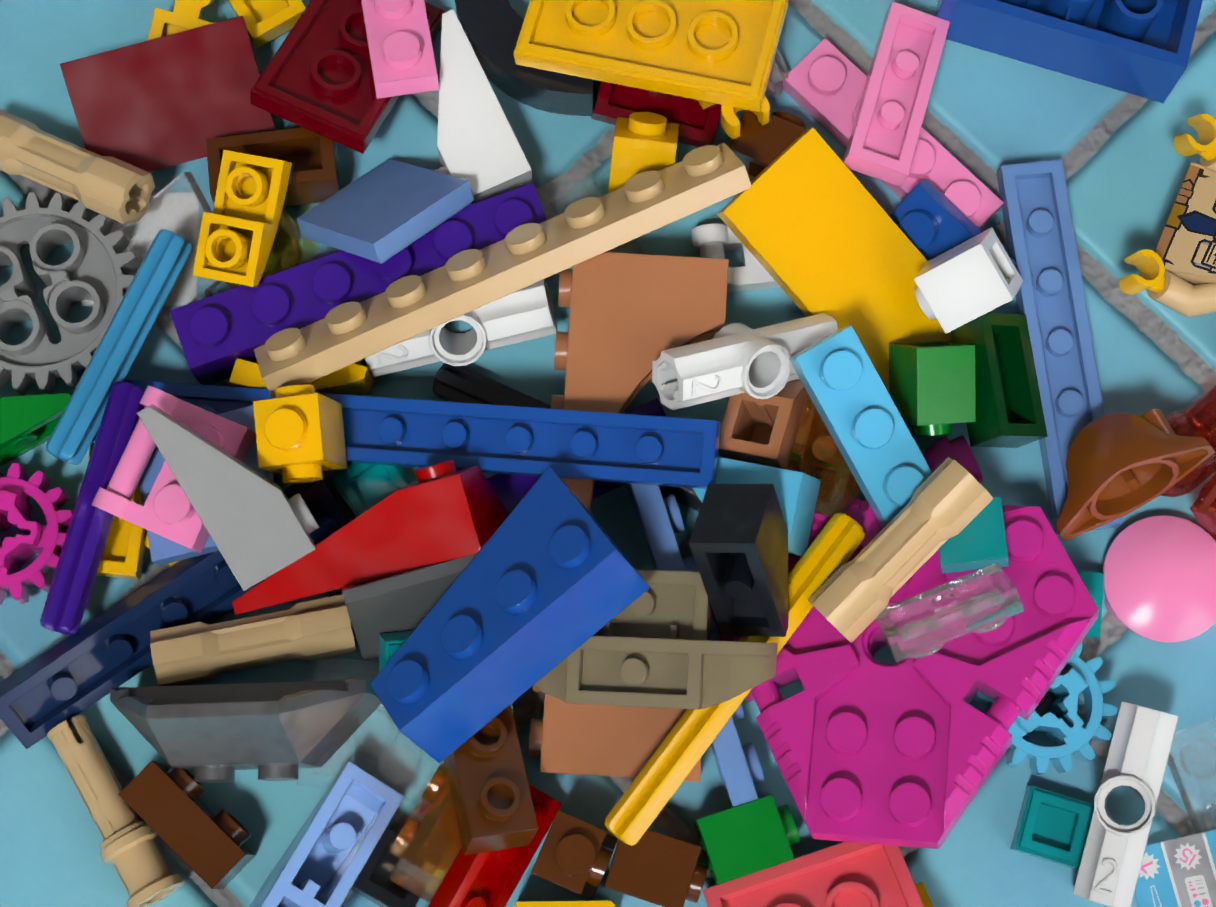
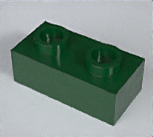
(1005, 382)

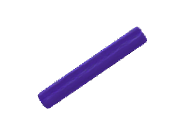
(89, 524)

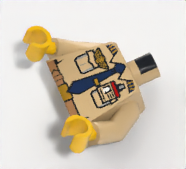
(1184, 261)

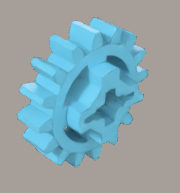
(1062, 721)

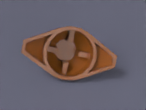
(1121, 466)

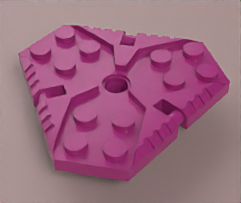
(898, 745)

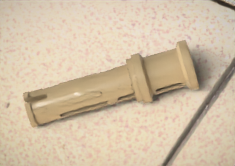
(127, 840)

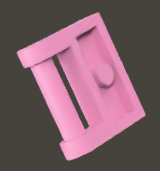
(167, 506)

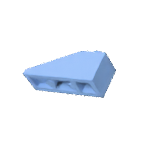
(332, 843)

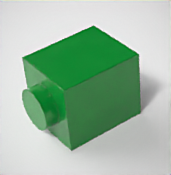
(933, 384)
(746, 838)

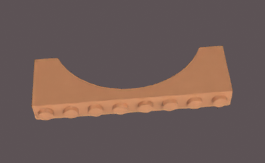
(619, 322)

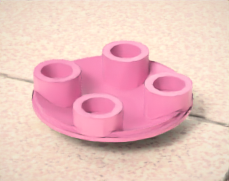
(1162, 578)

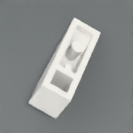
(472, 128)

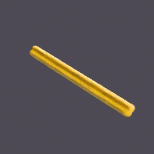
(700, 727)

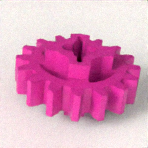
(40, 539)

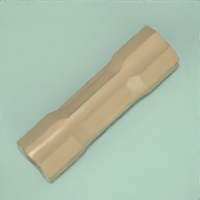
(95, 180)
(934, 514)
(204, 650)

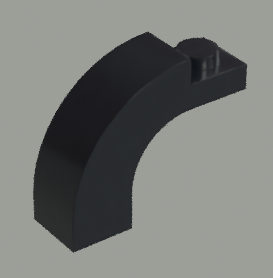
(493, 34)

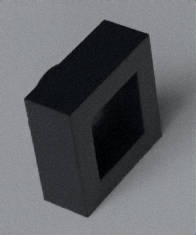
(374, 877)

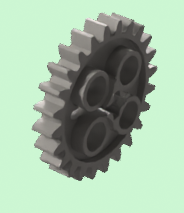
(93, 273)

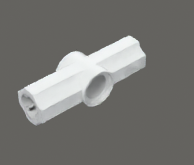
(503, 322)
(736, 362)
(1115, 849)

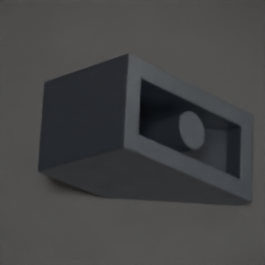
(743, 558)

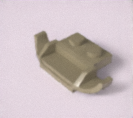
(661, 654)

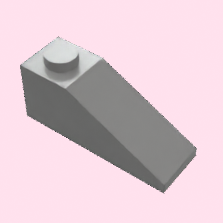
(239, 506)

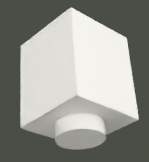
(967, 281)

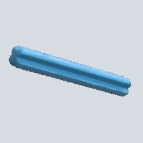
(119, 346)

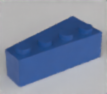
(507, 619)

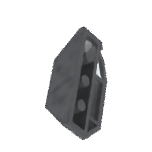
(248, 724)

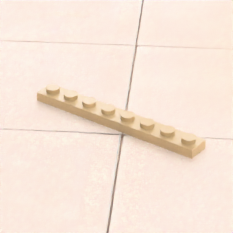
(488, 274)

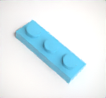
(862, 421)

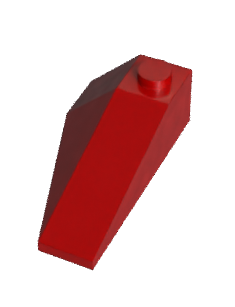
(417, 526)

